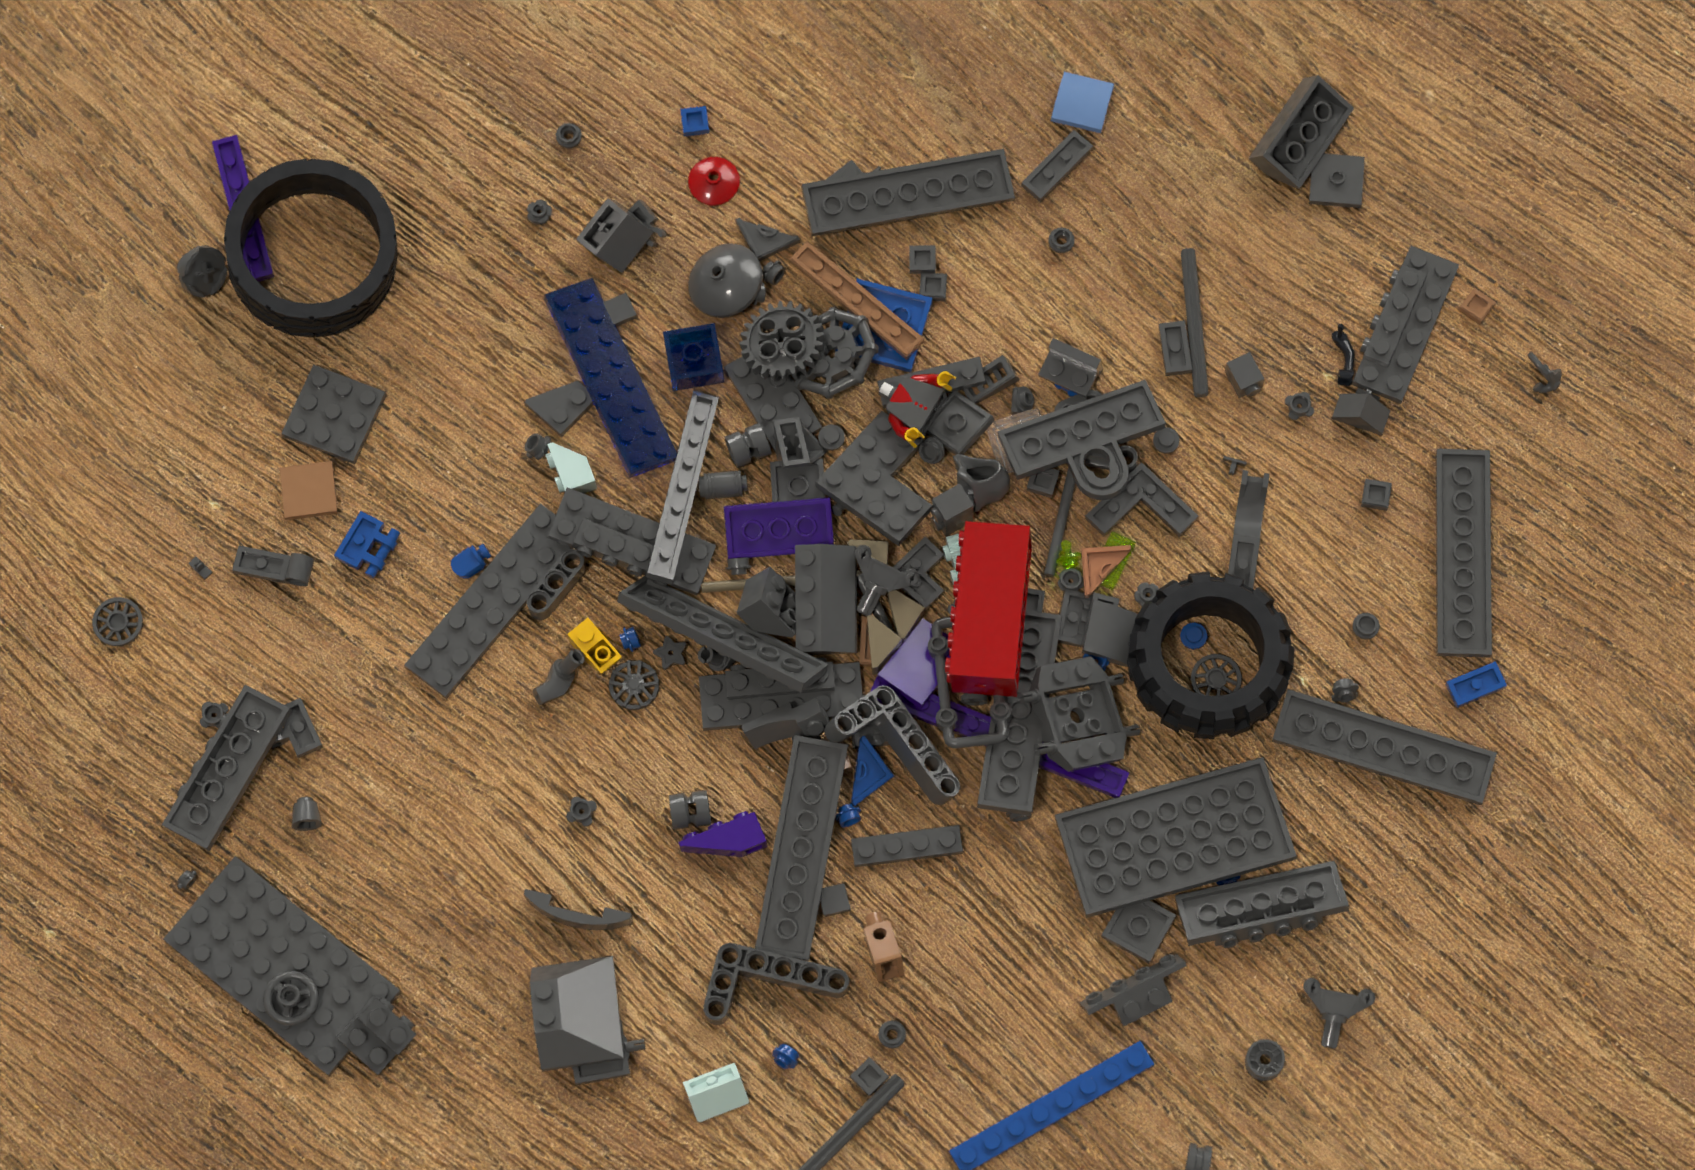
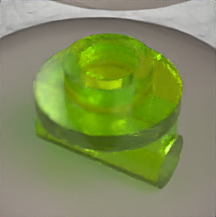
(1067, 558)

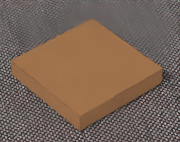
(308, 490)

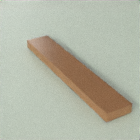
(856, 299)

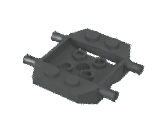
(1095, 710)

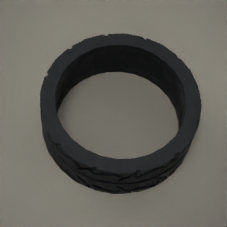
(302, 178)

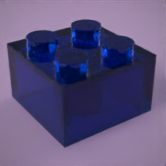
(693, 357)

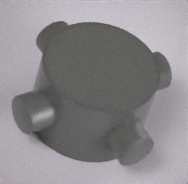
(187, 879)

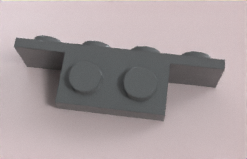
(1137, 994)

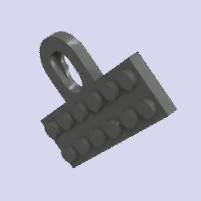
(1085, 430)

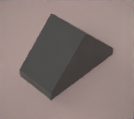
(1361, 412)

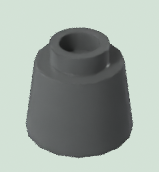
(306, 815)

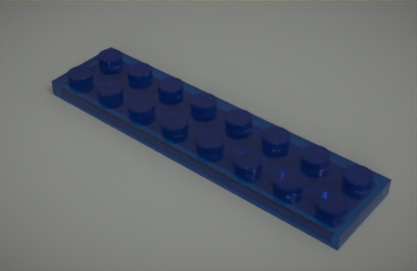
(610, 377)

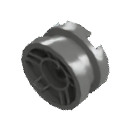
(1271, 1051)
(1198, 1157)

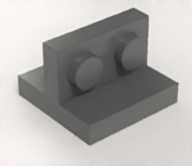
(1070, 368)

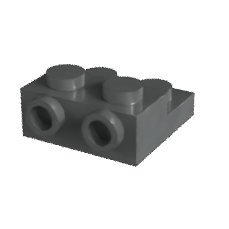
(377, 1034)

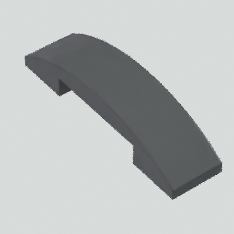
(610, 920)

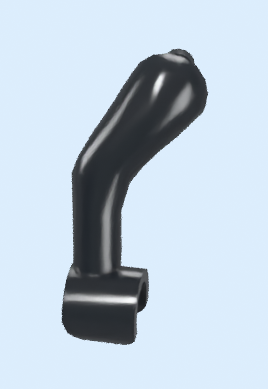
(1342, 342)

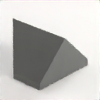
(795, 443)

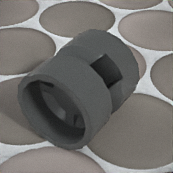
(747, 445)
(680, 809)

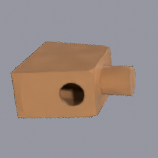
(882, 948)

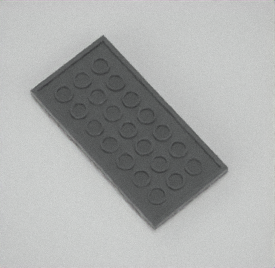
(1175, 837)
(250, 933)

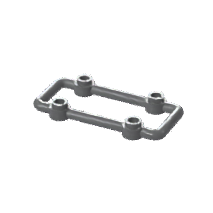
(946, 717)

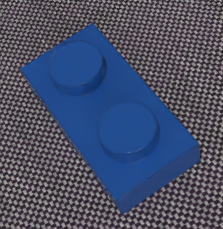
(1476, 684)

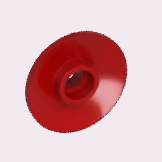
(718, 191)

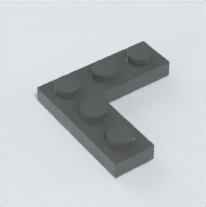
(1149, 489)

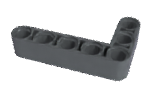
(899, 740)
(766, 973)

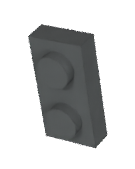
(1175, 348)

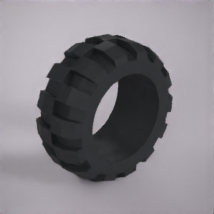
(1225, 599)

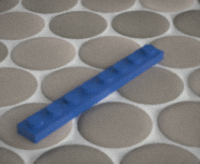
(1052, 1107)

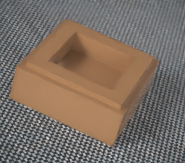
(1477, 306)

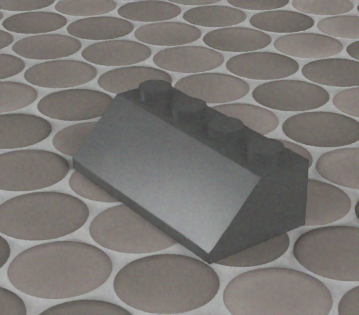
(1301, 132)
(826, 599)

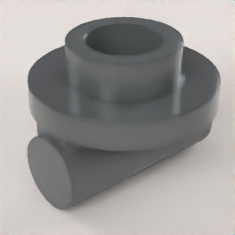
(1021, 400)

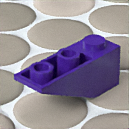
(734, 838)

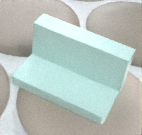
(716, 1092)

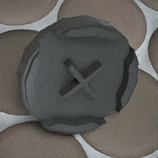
(202, 271)

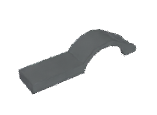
(1248, 527)

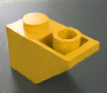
(594, 646)

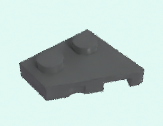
(561, 406)

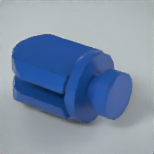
(470, 561)

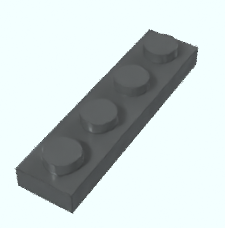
(968, 374)
(907, 846)

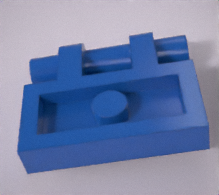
(360, 540)

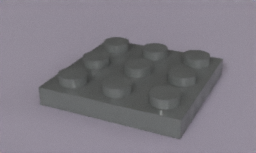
(334, 414)

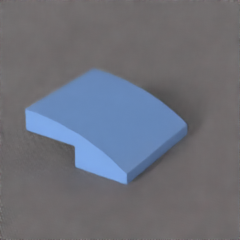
(1082, 102)

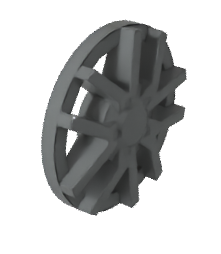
(117, 621)
(1215, 677)
(633, 685)

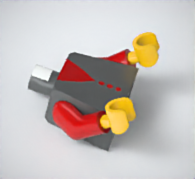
(915, 403)

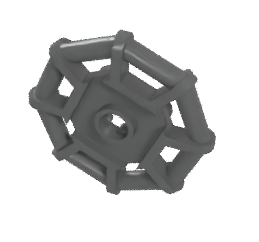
(847, 352)

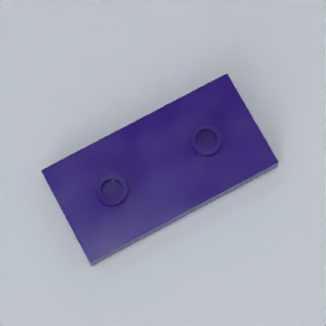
(777, 527)

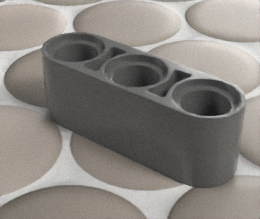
(551, 596)

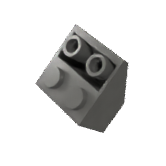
(615, 235)
(768, 604)

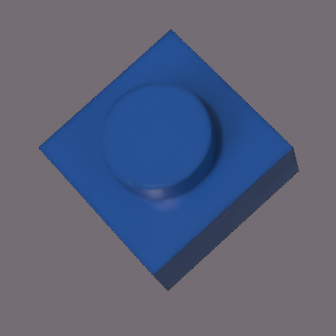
(695, 121)

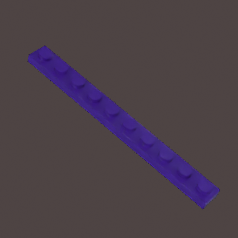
(1101, 778)

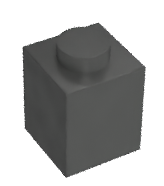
(1244, 375)

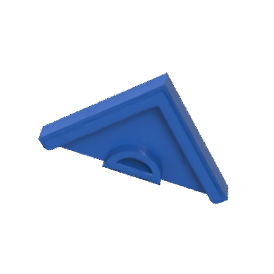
(869, 772)

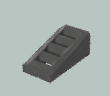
(1001, 384)

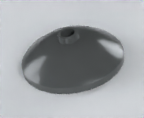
(730, 290)

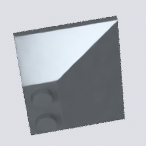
(576, 1013)

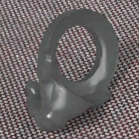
(1552, 376)

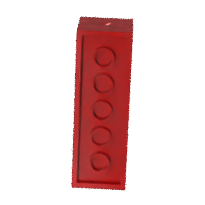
(989, 609)

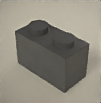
(951, 510)

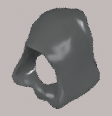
(982, 479)

